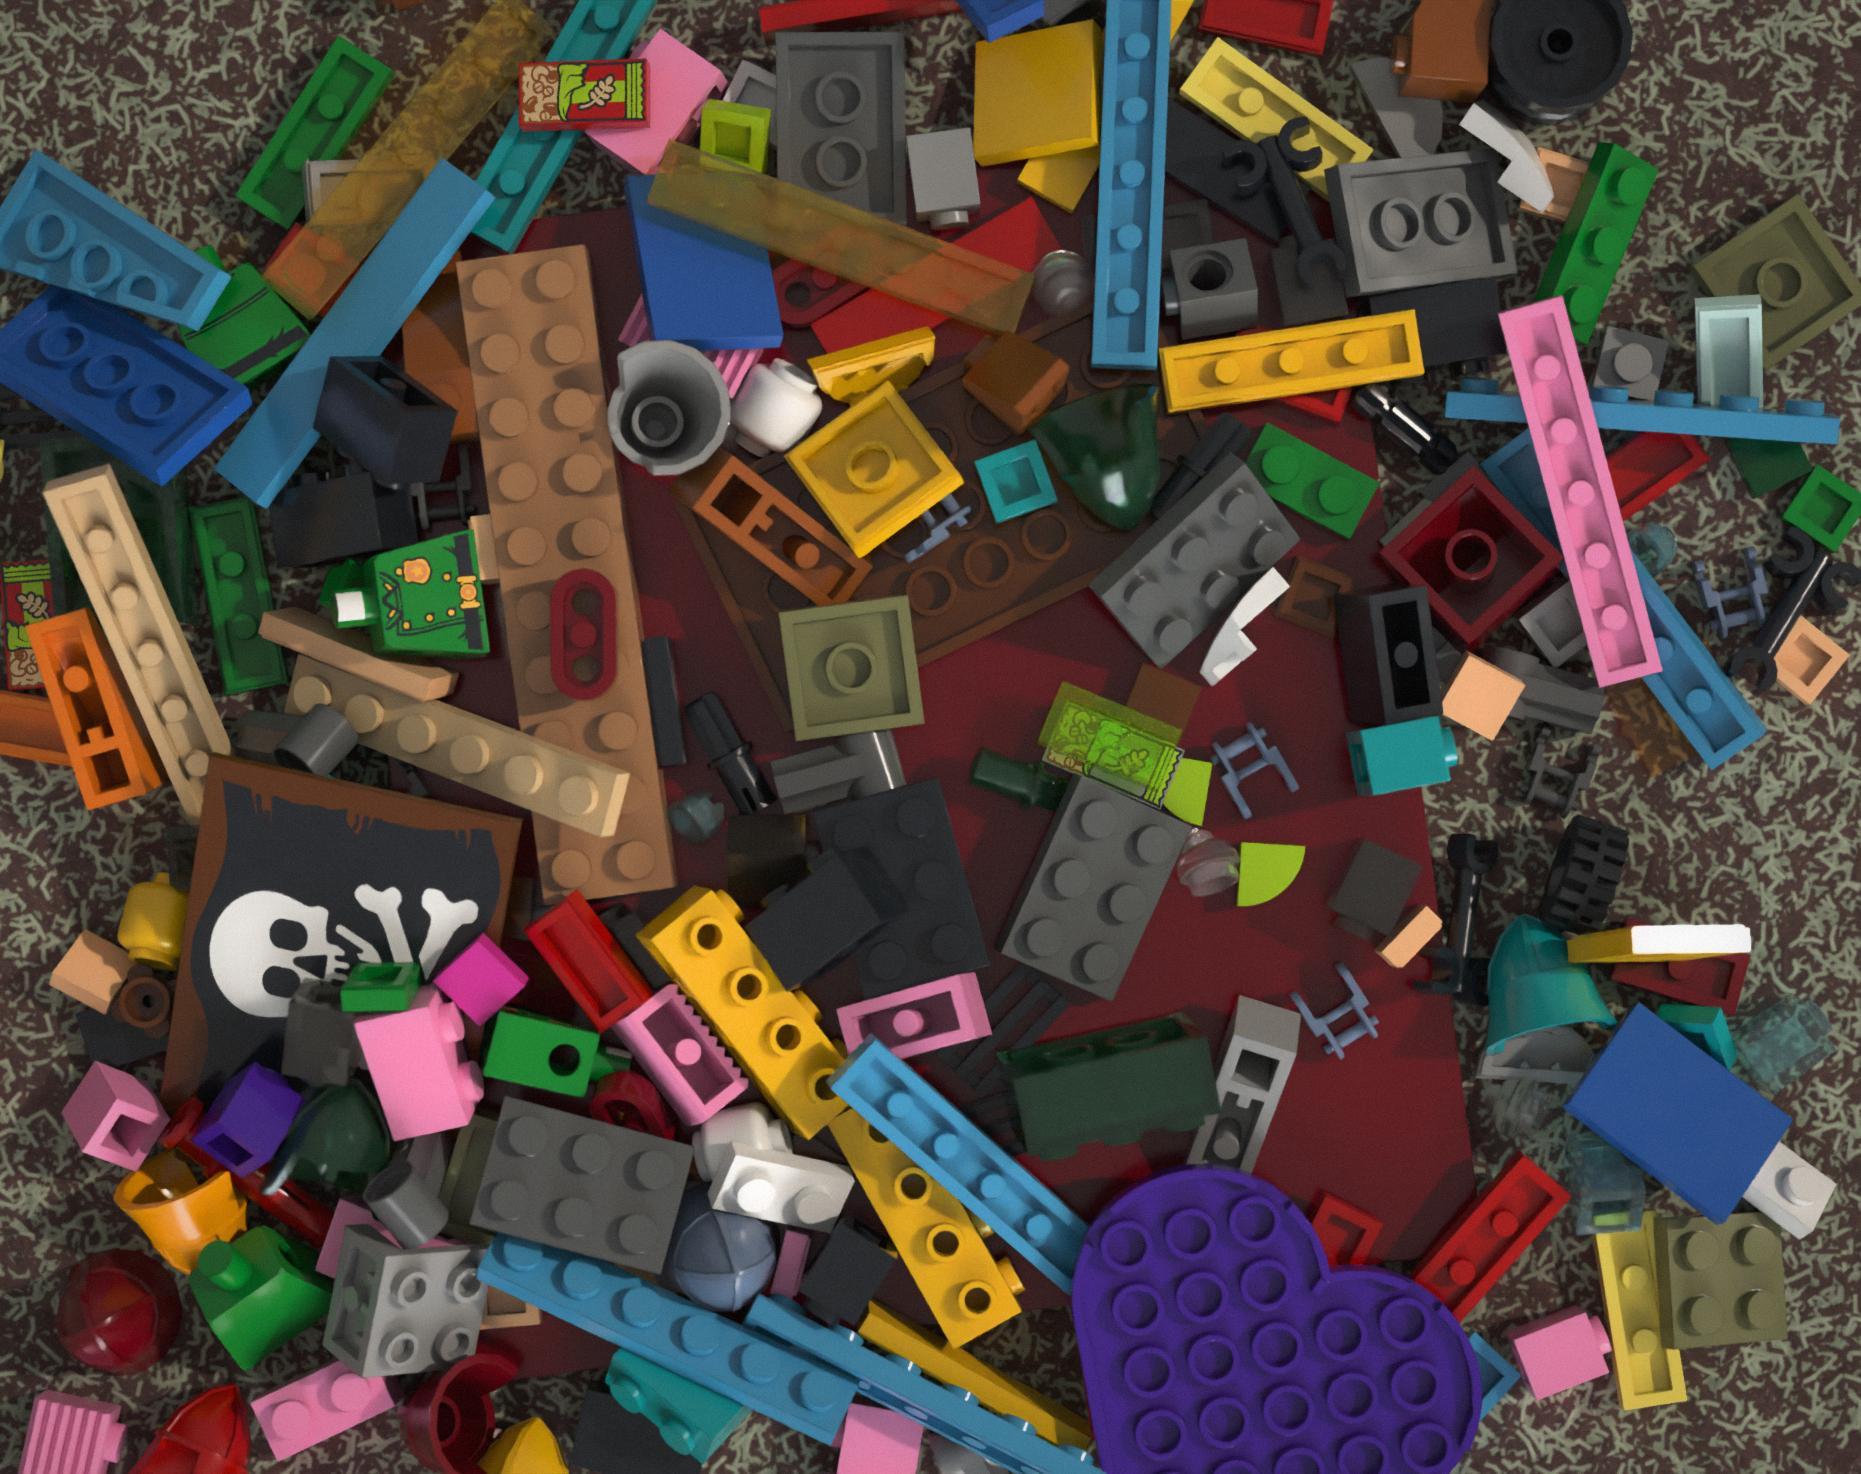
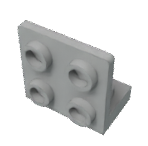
(403, 1306)

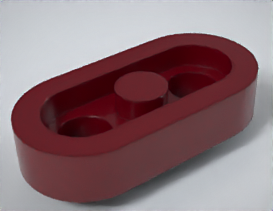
(826, 292)
(584, 635)
(631, 1103)

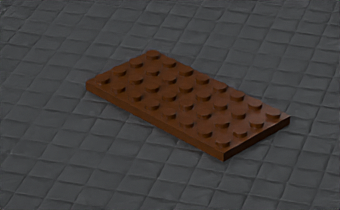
(984, 570)

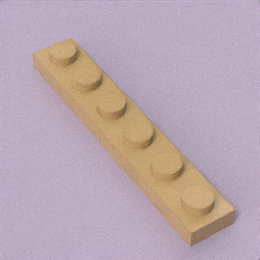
(140, 627)
(467, 748)

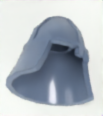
(718, 1254)

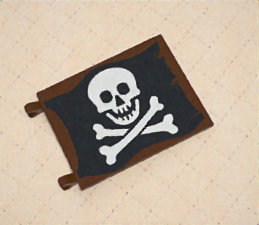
(307, 883)

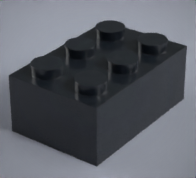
(919, 854)

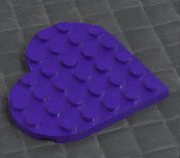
(1239, 1350)

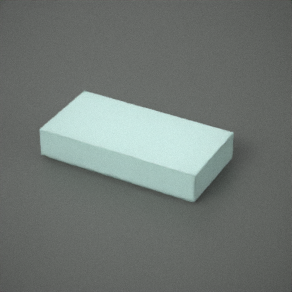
(1728, 347)

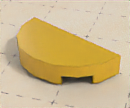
(860, 369)

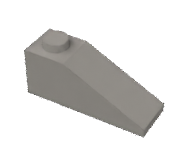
(1249, 1083)

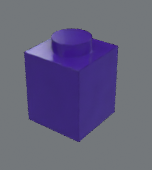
(248, 1119)

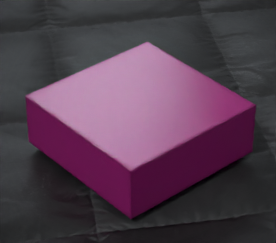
(481, 979)

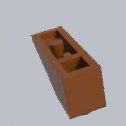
(1444, 51)
(439, 352)
(1014, 379)
(771, 528)

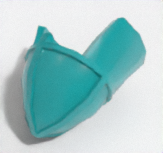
(1537, 986)

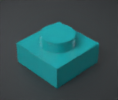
(1015, 481)
(1704, 1028)

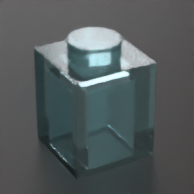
(1783, 1042)
(1603, 1186)

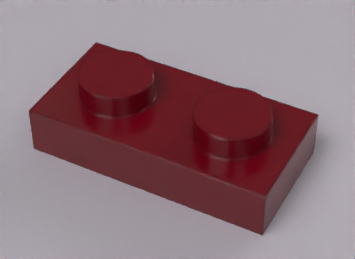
(1694, 982)

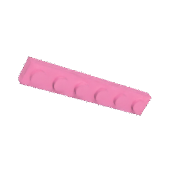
(1580, 491)

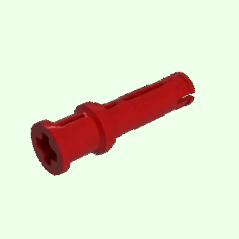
(289, 1204)

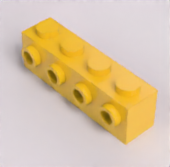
(747, 1008)
(933, 1234)

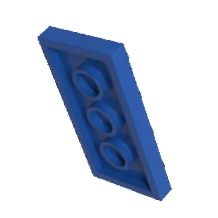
(118, 381)

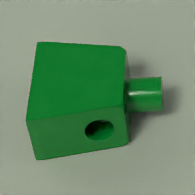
(259, 1292)

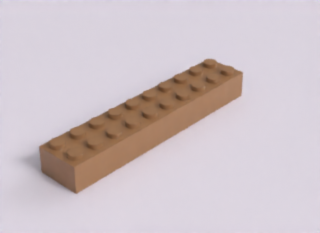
(555, 511)

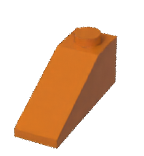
(95, 710)

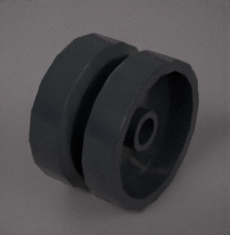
(1552, 86)

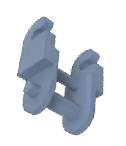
(938, 531)
(1753, 589)
(1269, 756)
(1355, 1001)

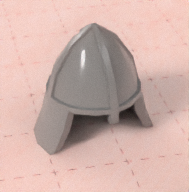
(668, 407)

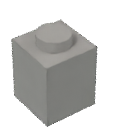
(943, 177)

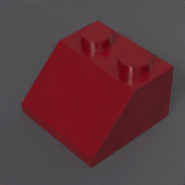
(1474, 558)

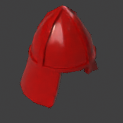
(202, 1437)

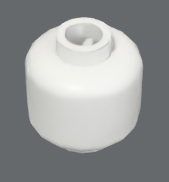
(774, 408)
(744, 1124)

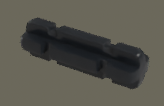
(1404, 426)

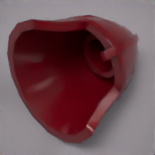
(119, 1312)
(451, 1414)

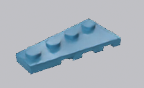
(92, 245)

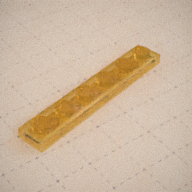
(405, 155)
(839, 238)

